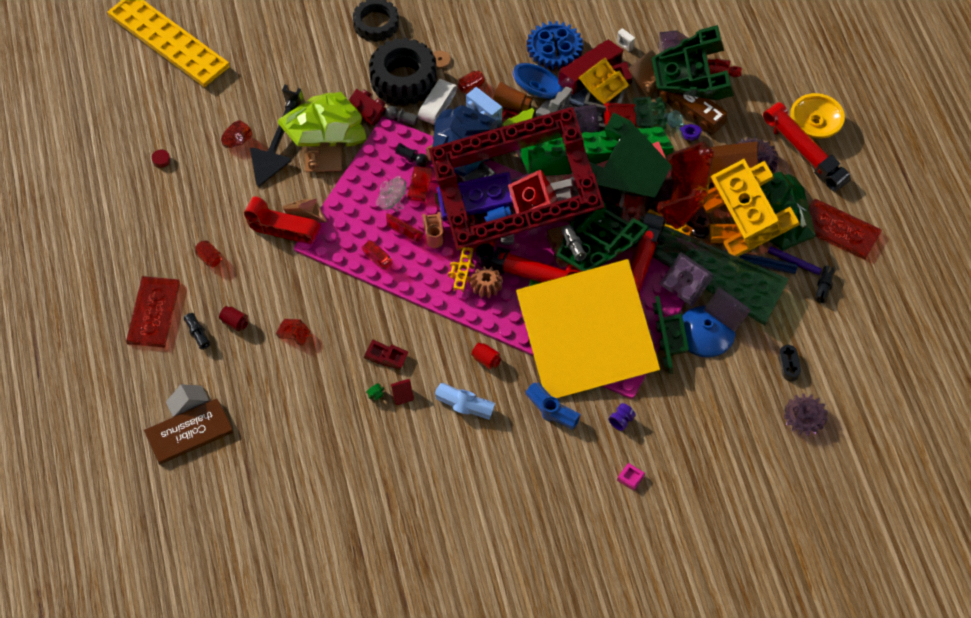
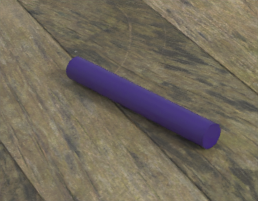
(792, 259)

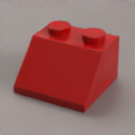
(532, 192)

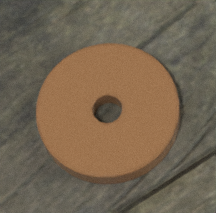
(445, 59)

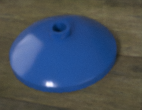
(536, 81)
(704, 339)

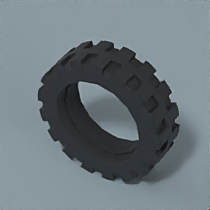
(377, 33)

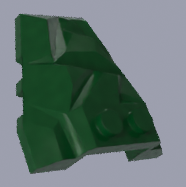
(787, 192)
(602, 238)

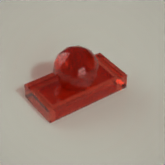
(419, 184)

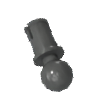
(392, 113)

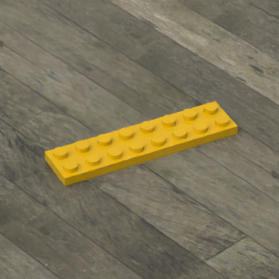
(169, 40)

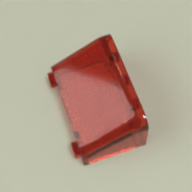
(692, 177)

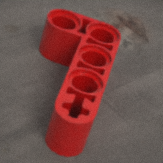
(280, 224)

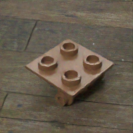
(644, 74)
(323, 158)

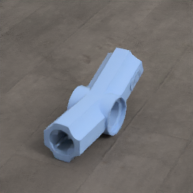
(464, 401)

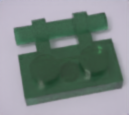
(644, 112)

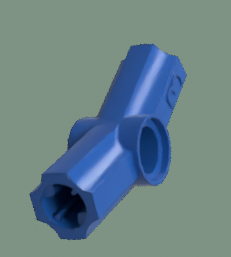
(543, 400)

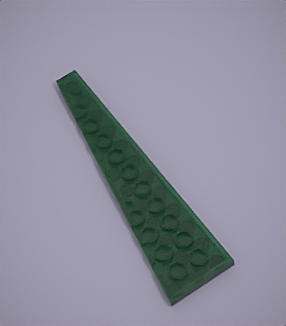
(741, 279)

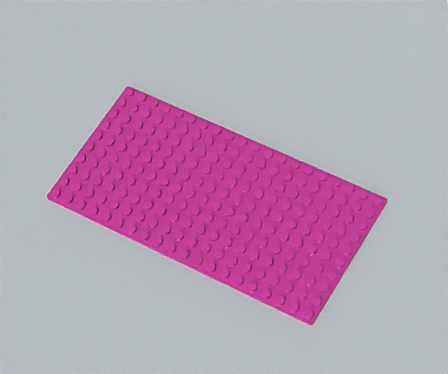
(422, 271)

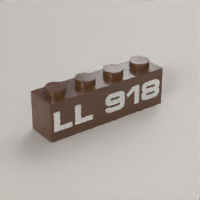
(698, 110)

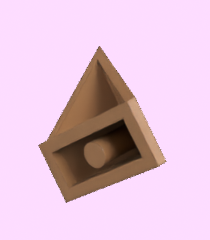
(305, 208)

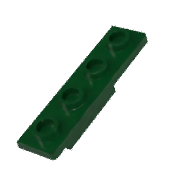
(673, 334)

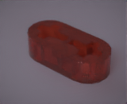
(377, 255)

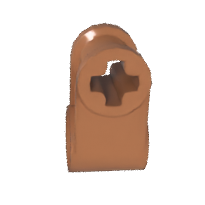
(433, 229)

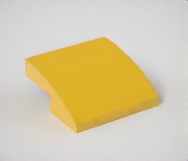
(603, 81)

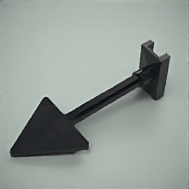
(268, 162)

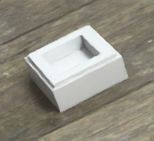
(626, 40)

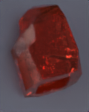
(236, 134)

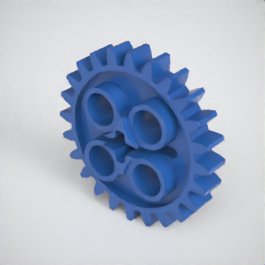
(542, 48)

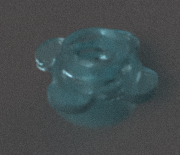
(674, 118)

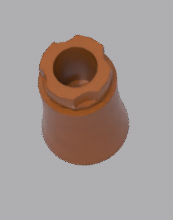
(512, 98)

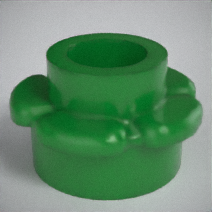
(375, 392)

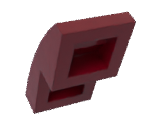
(385, 355)

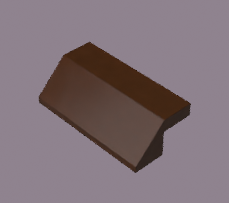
(730, 154)

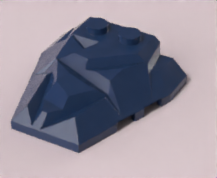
(459, 124)

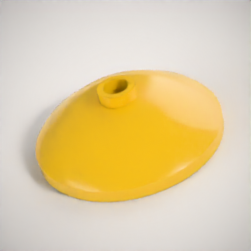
(818, 115)

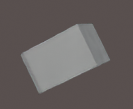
(186, 398)

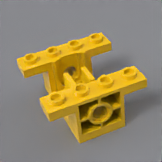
(754, 219)

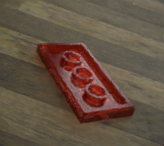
(843, 229)
(153, 312)

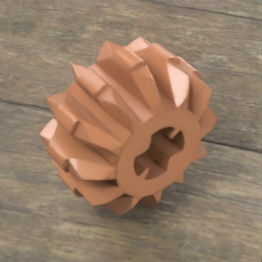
(486, 282)

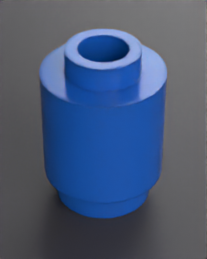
(498, 213)

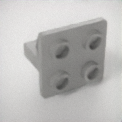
(555, 104)

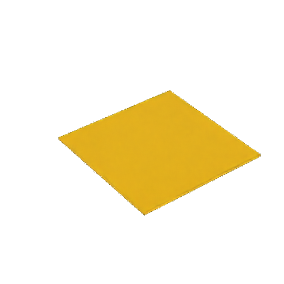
(587, 329)

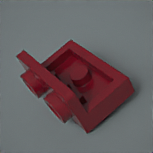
(366, 106)

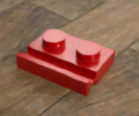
(621, 109)

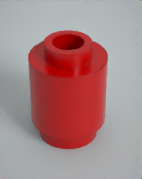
(486, 355)

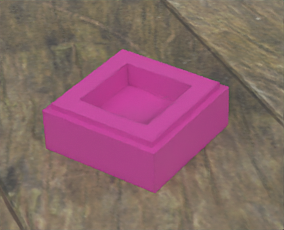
(631, 476)

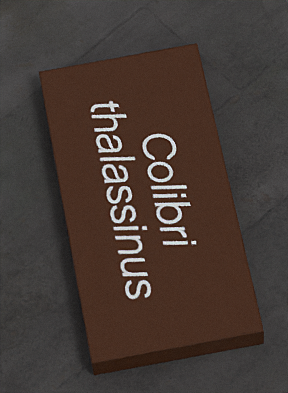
(188, 431)

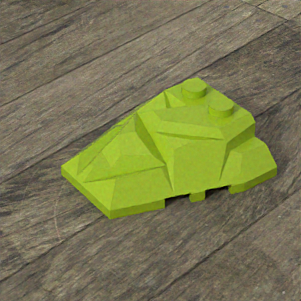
(324, 120)

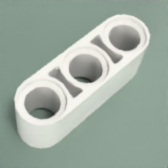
(437, 101)

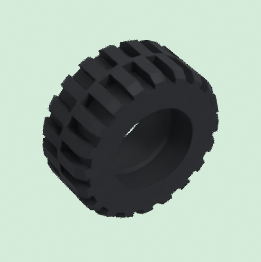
(403, 54)

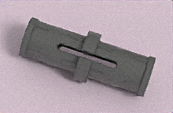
(574, 243)

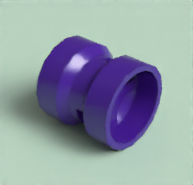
(622, 416)

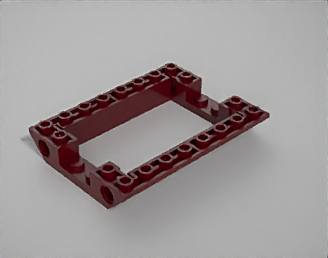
(504, 140)

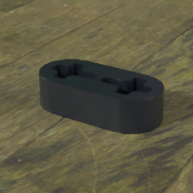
(793, 362)

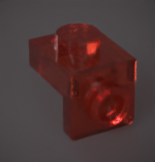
(293, 329)

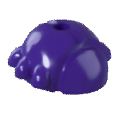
(690, 132)

